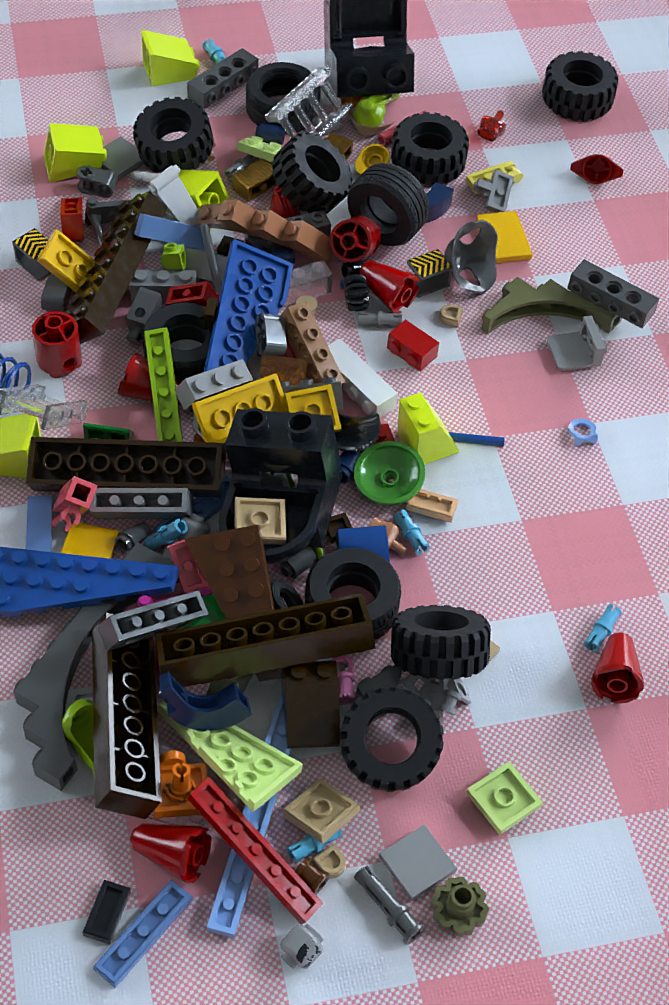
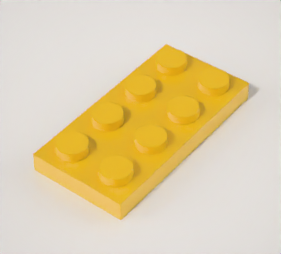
(218, 411)

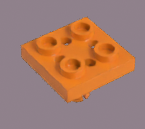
(178, 783)

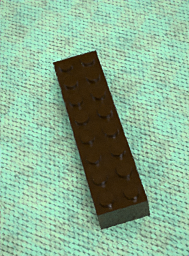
(112, 267)
(127, 464)
(266, 641)
(125, 728)

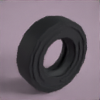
(287, 592)

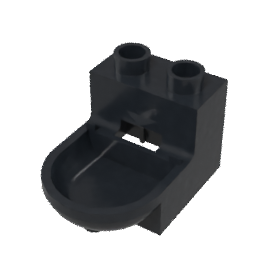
(370, 68)
(286, 445)

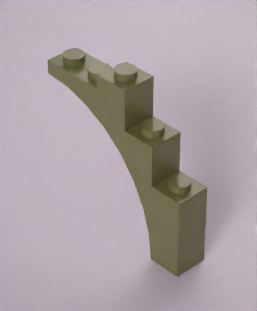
(552, 299)

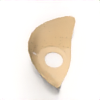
(368, 131)

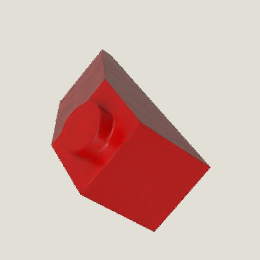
(72, 218)

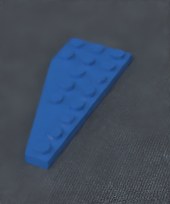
(251, 285)
(52, 580)

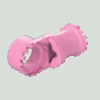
(345, 680)

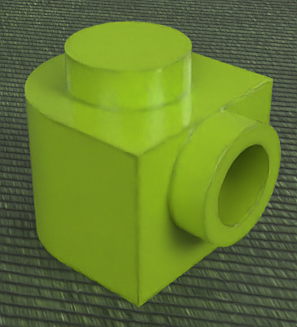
(173, 257)

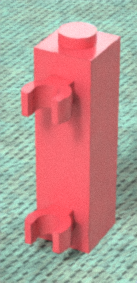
(73, 501)

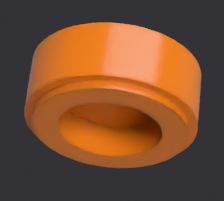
(172, 757)

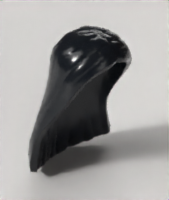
(358, 432)

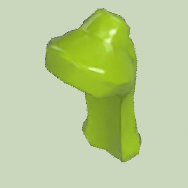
(371, 109)
(79, 729)

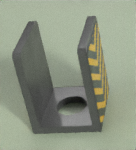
(27, 252)
(430, 271)

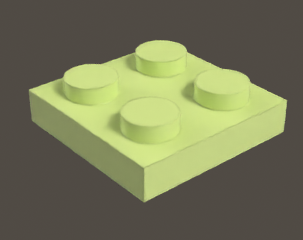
(256, 147)
(504, 798)

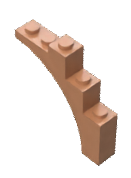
(266, 224)

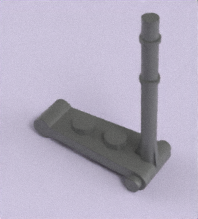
(101, 213)

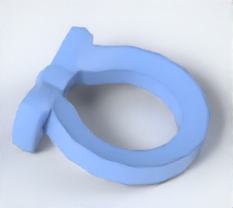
(579, 439)

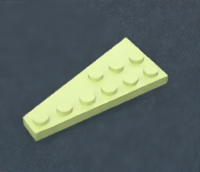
(241, 760)

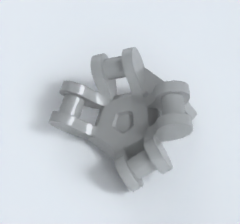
(441, 694)

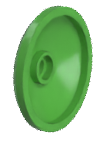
(386, 462)

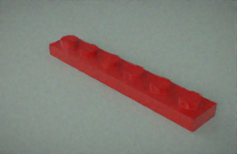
(255, 851)

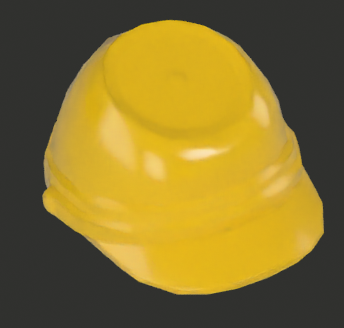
(370, 156)

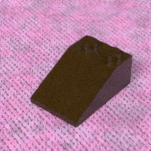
(311, 704)

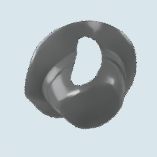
(477, 256)

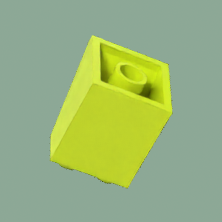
(167, 58)
(70, 148)
(203, 187)
(423, 429)
(15, 443)

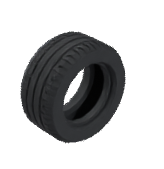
(273, 80)

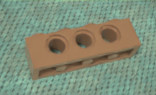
(309, 343)

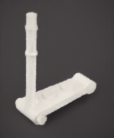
(171, 192)

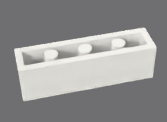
(362, 381)

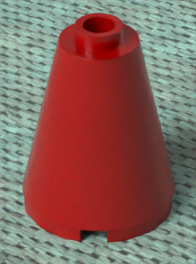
(390, 285)
(137, 380)
(618, 670)
(174, 847)

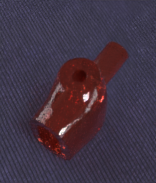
(491, 127)

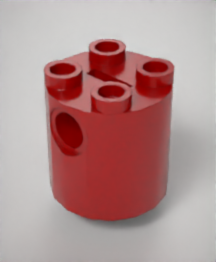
(355, 238)
(57, 343)

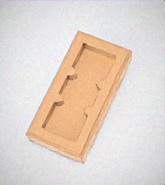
(433, 505)

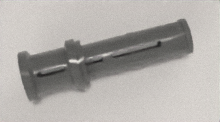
(396, 913)

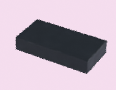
(106, 912)

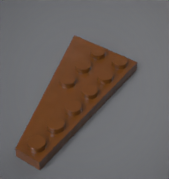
(236, 574)

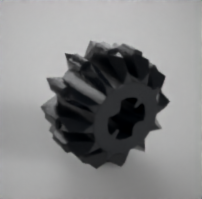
(356, 292)

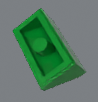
(106, 432)

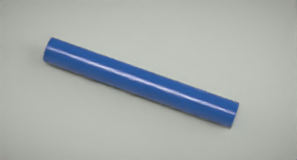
(477, 439)

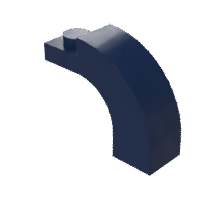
(439, 201)
(204, 711)

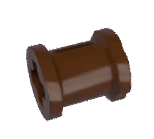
(312, 876)

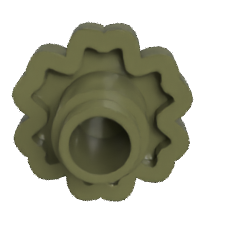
(459, 906)

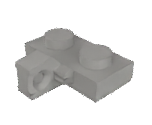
(495, 190)

